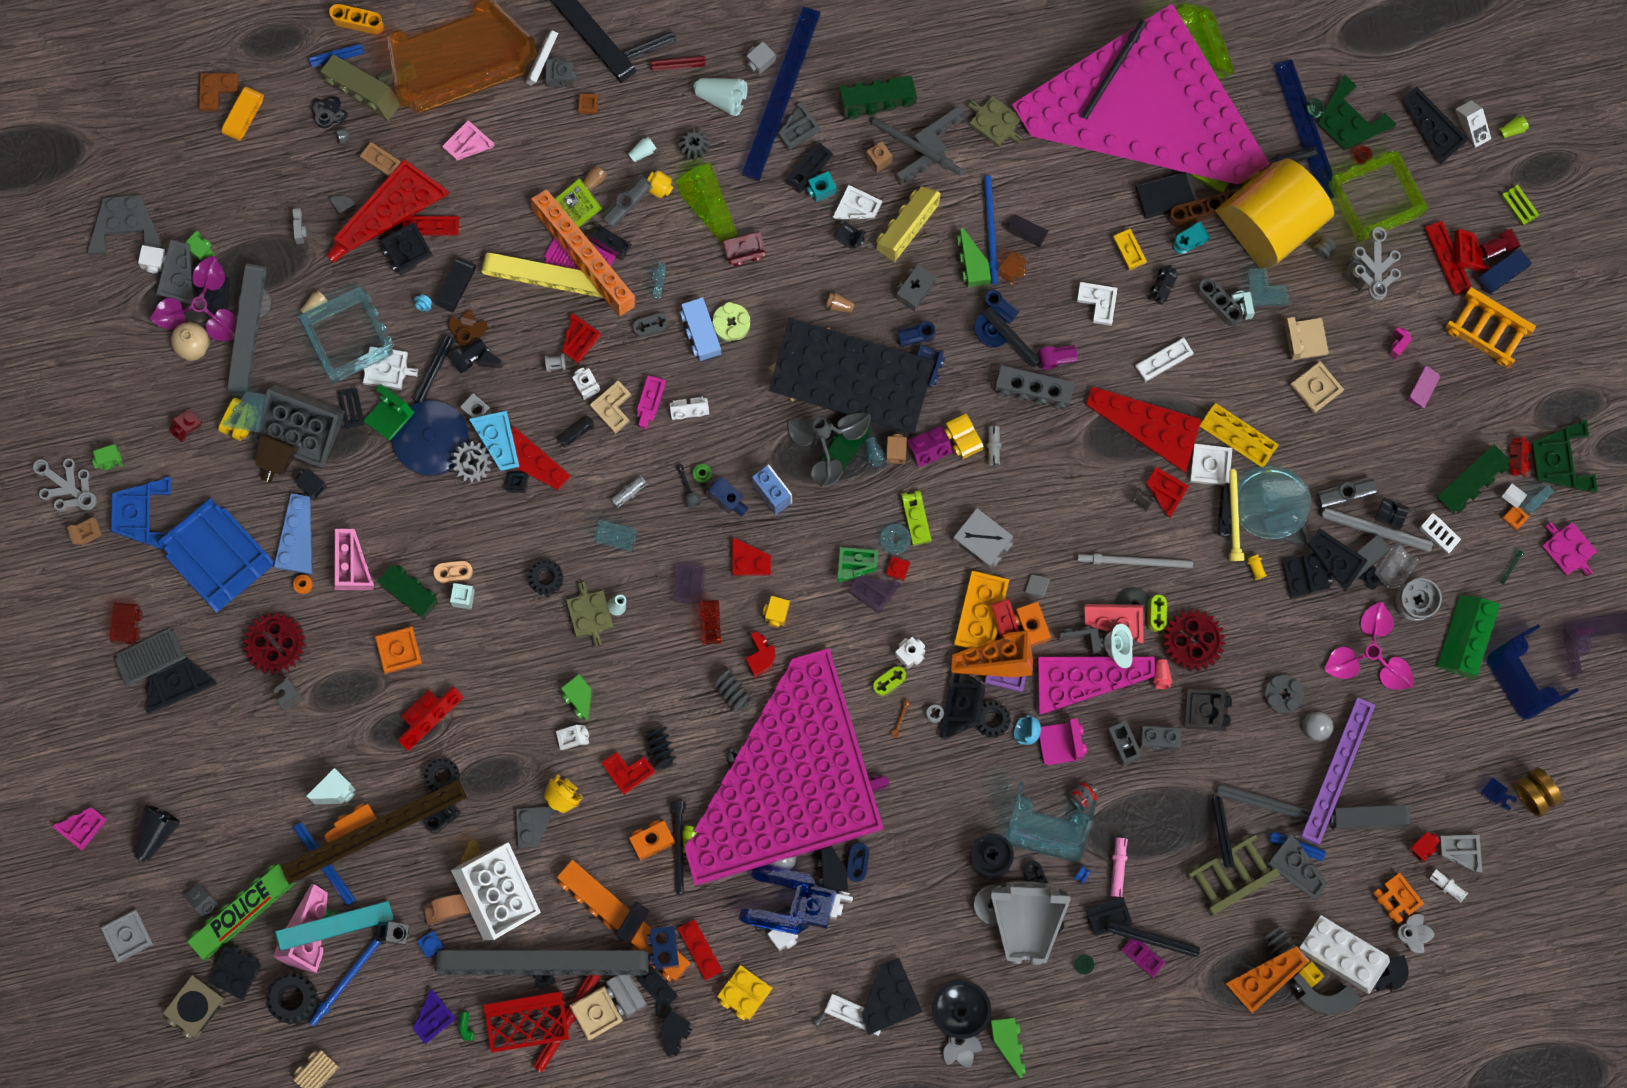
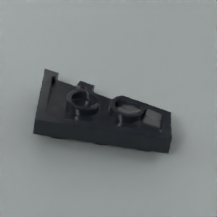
(1338, 558)

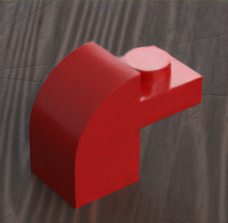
(762, 660)

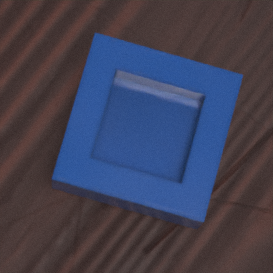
(430, 944)

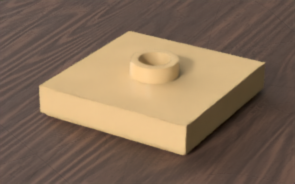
(1317, 387)
(596, 1013)

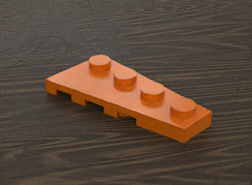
(1265, 980)

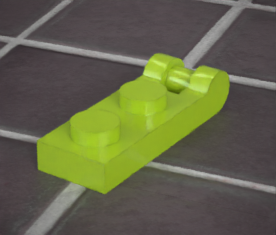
(916, 518)

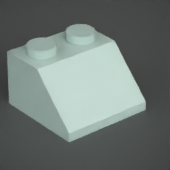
(332, 790)

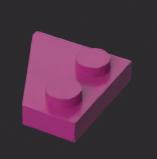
(81, 828)

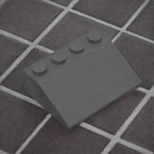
(301, 423)

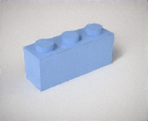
(700, 329)

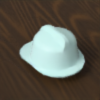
(1119, 645)

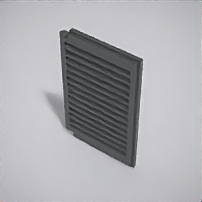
(149, 656)

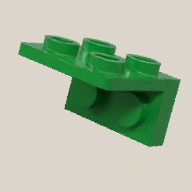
(389, 414)

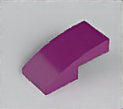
(1143, 957)

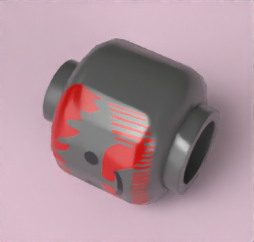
(1082, 796)

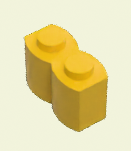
(964, 436)

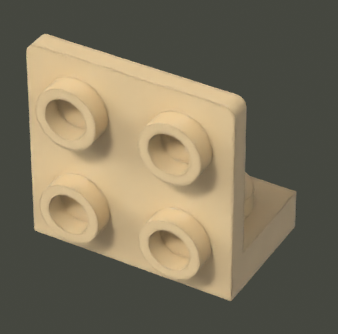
(1306, 338)

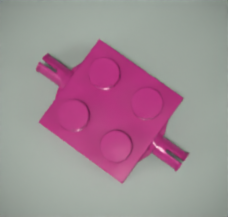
(1569, 549)

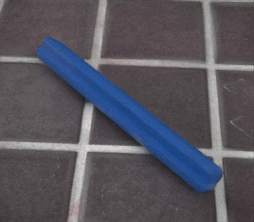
(329, 871)

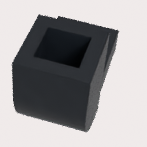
(1396, 972)

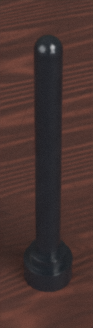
(678, 809)

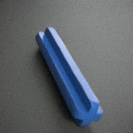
(342, 53)
(1311, 851)

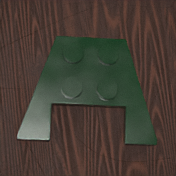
(1345, 124)
(1555, 461)

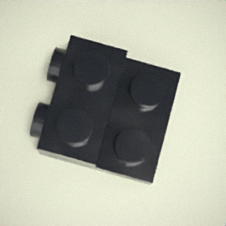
(406, 249)
(1306, 576)
(1207, 709)
(235, 972)

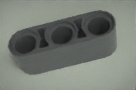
(1218, 293)
(1373, 553)

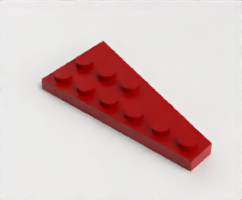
(1155, 427)

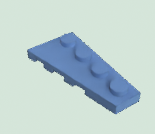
(295, 542)

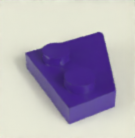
(433, 1018)

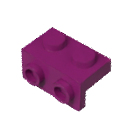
(930, 446)

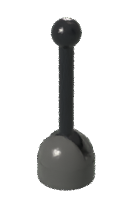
(692, 499)

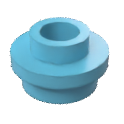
(423, 302)

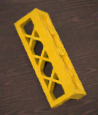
(1238, 437)

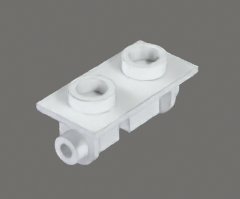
(681, 410)

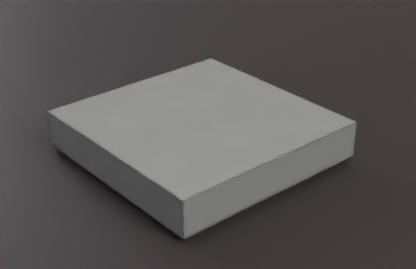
(127, 936)

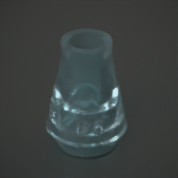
(876, 455)

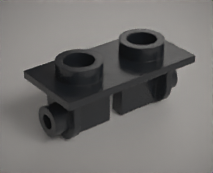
(1166, 276)

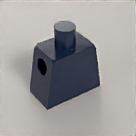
(720, 491)

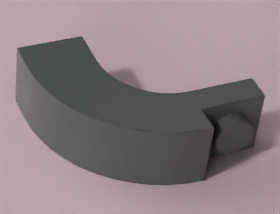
(1322, 1004)

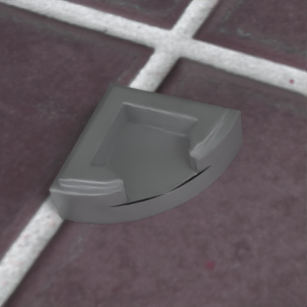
(342, 203)

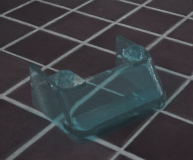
(1047, 833)

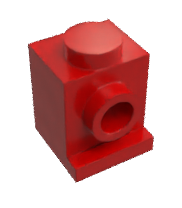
(1424, 847)

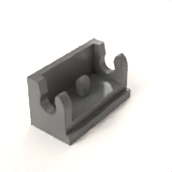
(289, 697)

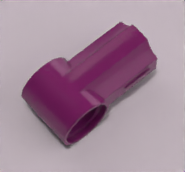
(1052, 357)

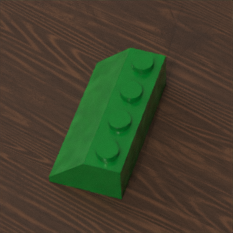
(1468, 636)

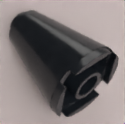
(153, 831)

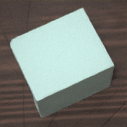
(462, 596)

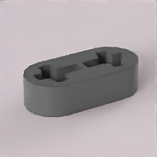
(652, 329)

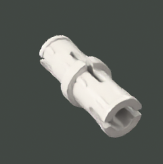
(1448, 885)

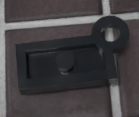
(659, 990)

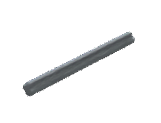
(1263, 802)

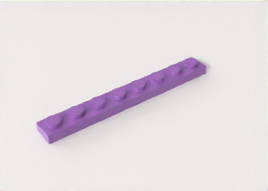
(1337, 771)

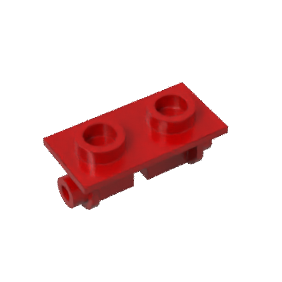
(1519, 464)

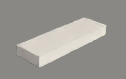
(541, 57)
(1164, 359)
(845, 1011)

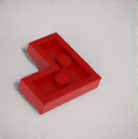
(627, 777)

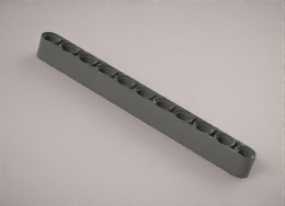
(542, 962)

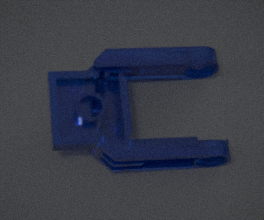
(809, 907)

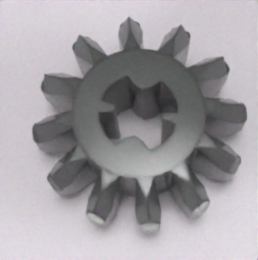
(696, 138)

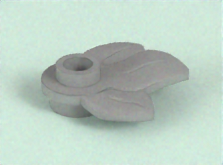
(1417, 933)
(961, 1051)

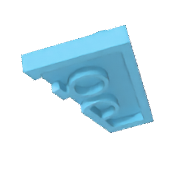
(497, 438)

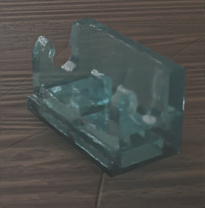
(616, 535)

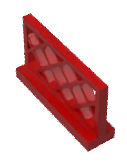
(522, 1005)

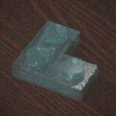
(1262, 293)

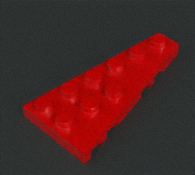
(396, 200)

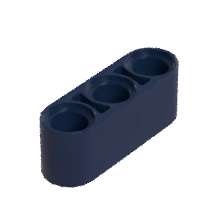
(1504, 271)

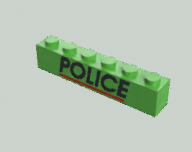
(240, 913)

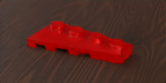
(537, 463)

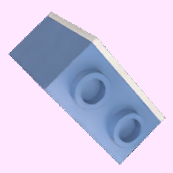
(772, 489)

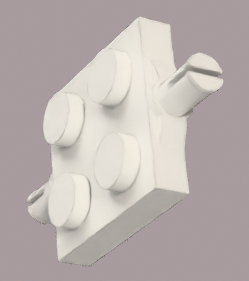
(389, 371)

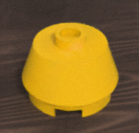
(562, 794)

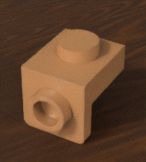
(84, 532)

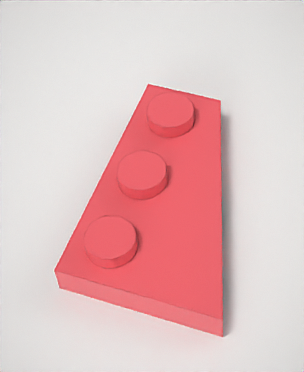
(1109, 615)

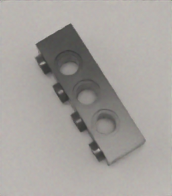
(1027, 379)

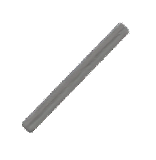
(1377, 529)

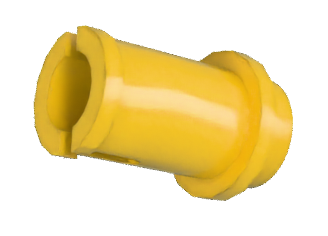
(1257, 567)

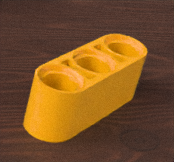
(350, 13)
(242, 113)

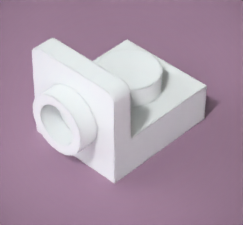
(572, 737)
(837, 908)

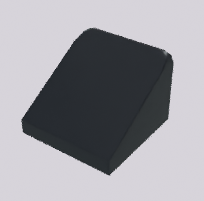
(490, 360)

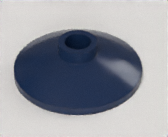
(982, 327)

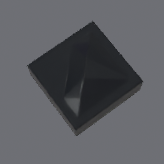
(517, 482)

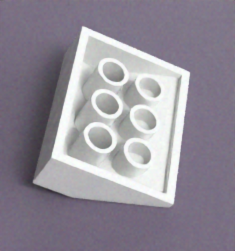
(496, 891)

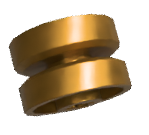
(1538, 792)

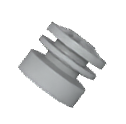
(1428, 596)

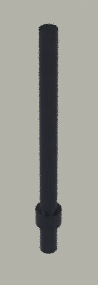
(1133, 38)

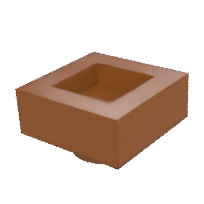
(588, 104)

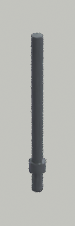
(945, 163)

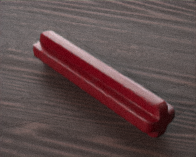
(678, 63)

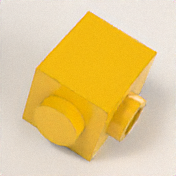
(776, 611)

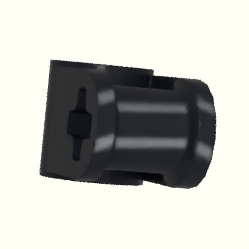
(444, 819)

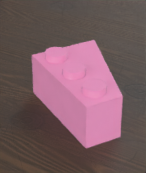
(349, 563)

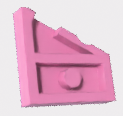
(467, 142)

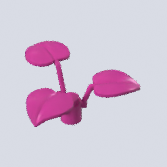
(1344, 665)

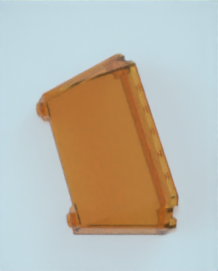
(459, 58)

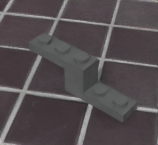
(929, 139)

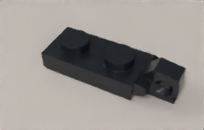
(1224, 512)

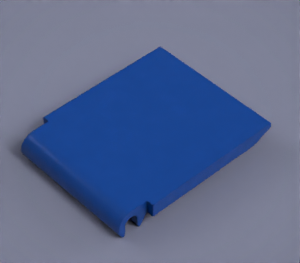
(215, 554)

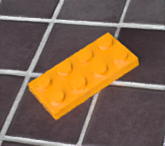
(977, 620)

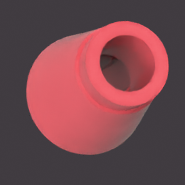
(1162, 675)

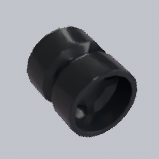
(1392, 513)

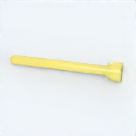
(1236, 553)

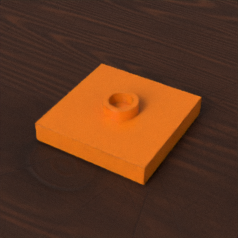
(398, 650)

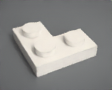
(1102, 297)

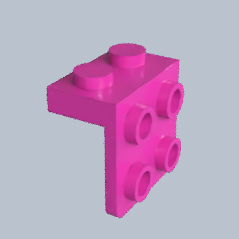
(1062, 743)

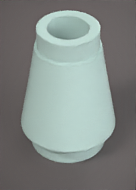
(642, 149)
(614, 606)

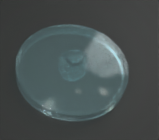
(1273, 502)

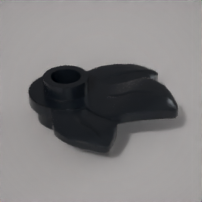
(330, 110)

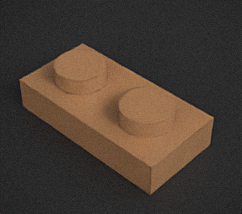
(380, 159)

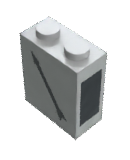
(983, 539)

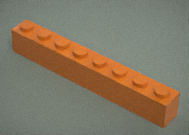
(613, 912)

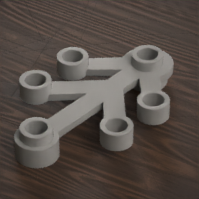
(1376, 266)
(68, 486)

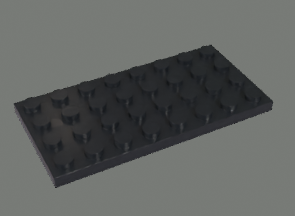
(851, 375)

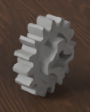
(473, 469)

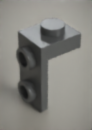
(1096, 642)

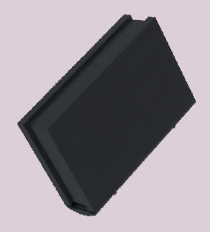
(1163, 194)

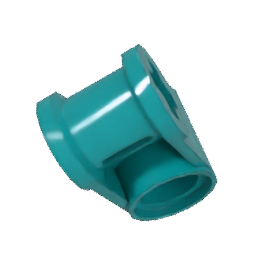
(1193, 237)

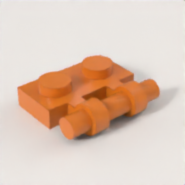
(1403, 895)

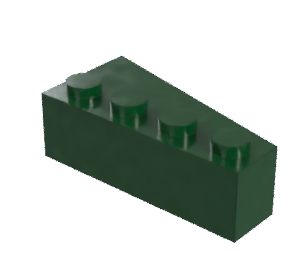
(877, 97)
(1473, 479)

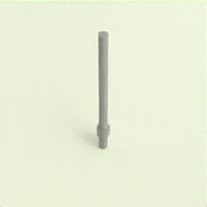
(1098, 558)

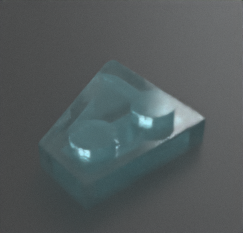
(248, 413)

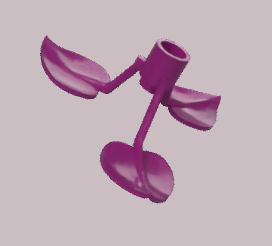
(207, 275)

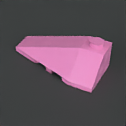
(310, 909)

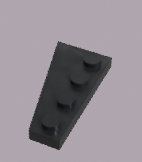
(1435, 127)

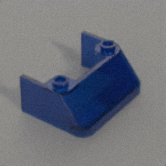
(1517, 682)

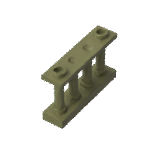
(1233, 893)

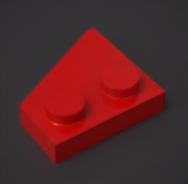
(1166, 490)

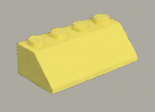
(908, 223)

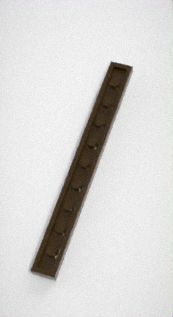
(373, 832)

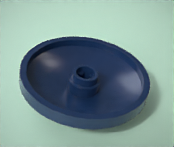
(430, 438)

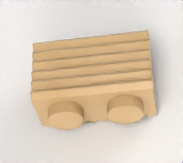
(316, 1071)

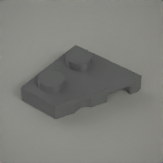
(799, 127)
(532, 825)

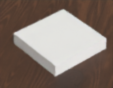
(1210, 464)

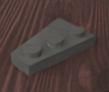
(1298, 867)

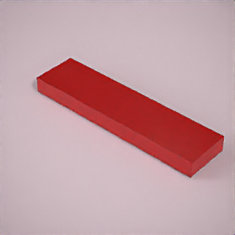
(1446, 257)

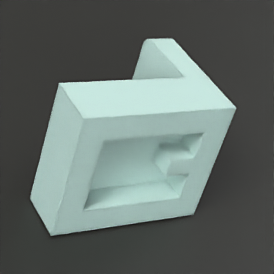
(1246, 303)

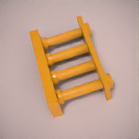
(1490, 309)

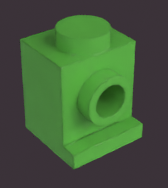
(200, 247)
(107, 458)

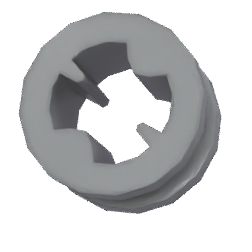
(929, 712)

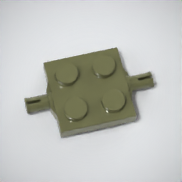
(995, 121)
(589, 614)

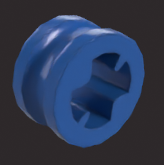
(1082, 875)

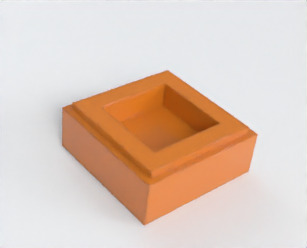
(1515, 517)

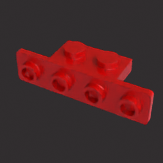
(426, 714)

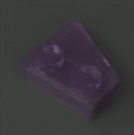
(873, 592)

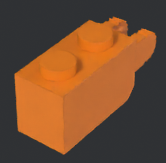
(347, 823)

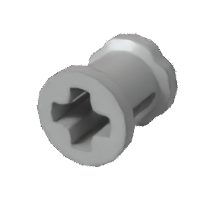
(555, 362)

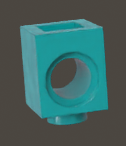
(823, 179)

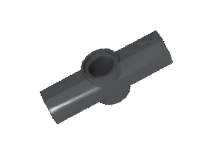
(635, 192)
(1358, 490)

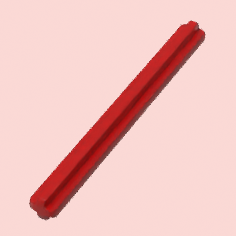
(549, 1049)

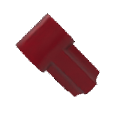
(1504, 242)

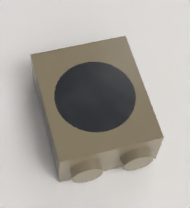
(193, 1007)

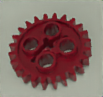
(1204, 626)
(261, 654)

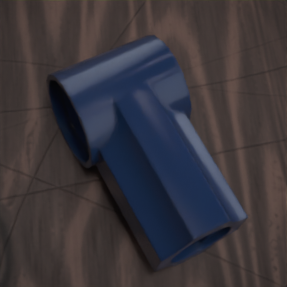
(1002, 307)
(914, 334)

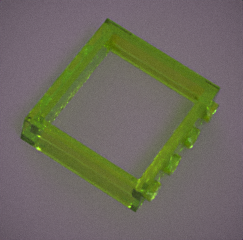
(1407, 181)

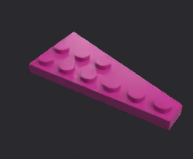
(1076, 679)

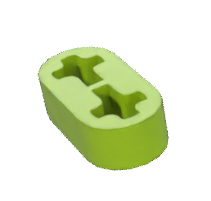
(1158, 613)
(892, 684)

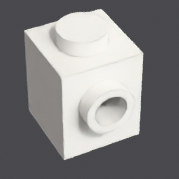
(152, 259)
(782, 939)

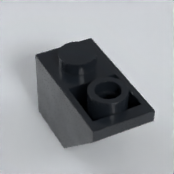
(673, 1032)

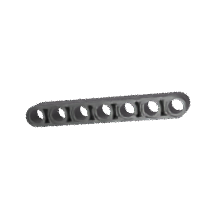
(247, 328)

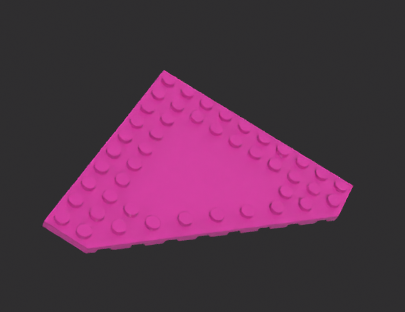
(1156, 110)
(792, 783)

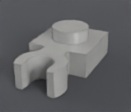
(299, 230)

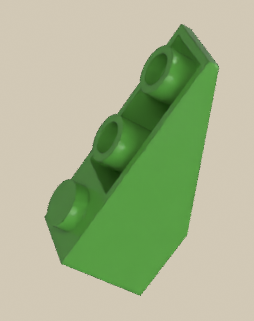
(976, 265)
(1005, 1039)

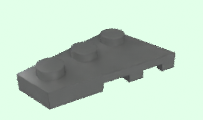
(176, 275)

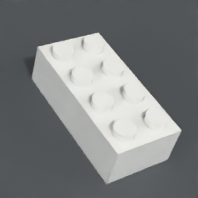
(1345, 954)

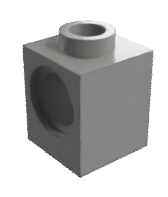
(472, 403)

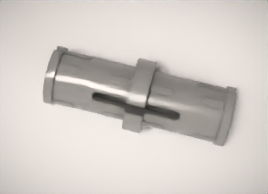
(993, 445)
(628, 491)

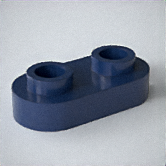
(858, 863)

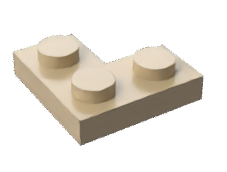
(607, 406)

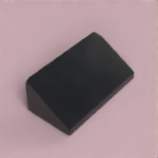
(1027, 230)
(575, 431)
(632, 922)

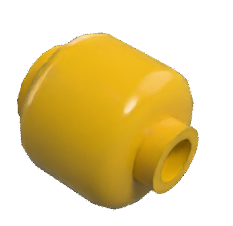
(661, 184)

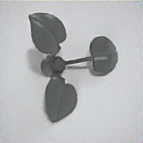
(805, 430)

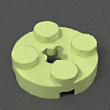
(731, 332)

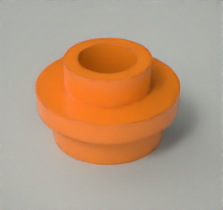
(307, 588)

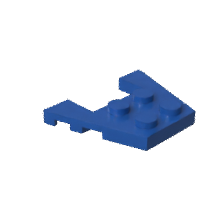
(132, 511)

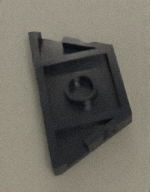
(176, 684)
(962, 705)

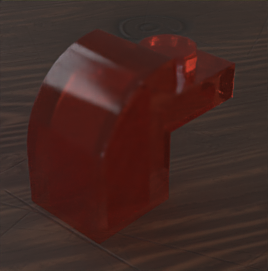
(710, 622)

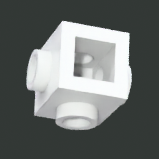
(908, 658)

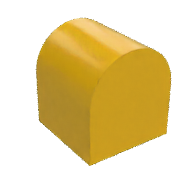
(1276, 211)

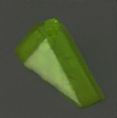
(703, 194)

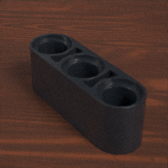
(455, 284)

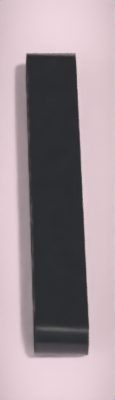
(595, 38)

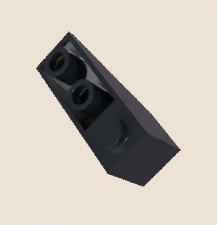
(834, 871)

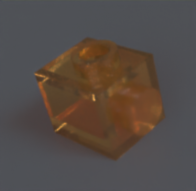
(1013, 267)

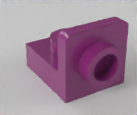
(879, 783)

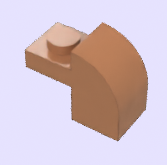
(445, 908)

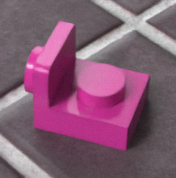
(1399, 346)

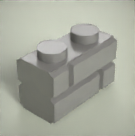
(626, 994)

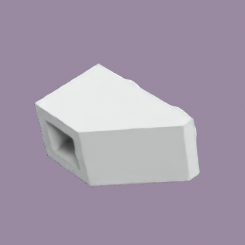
(1473, 123)

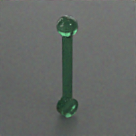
(1519, 553)

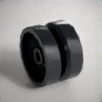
(995, 845)

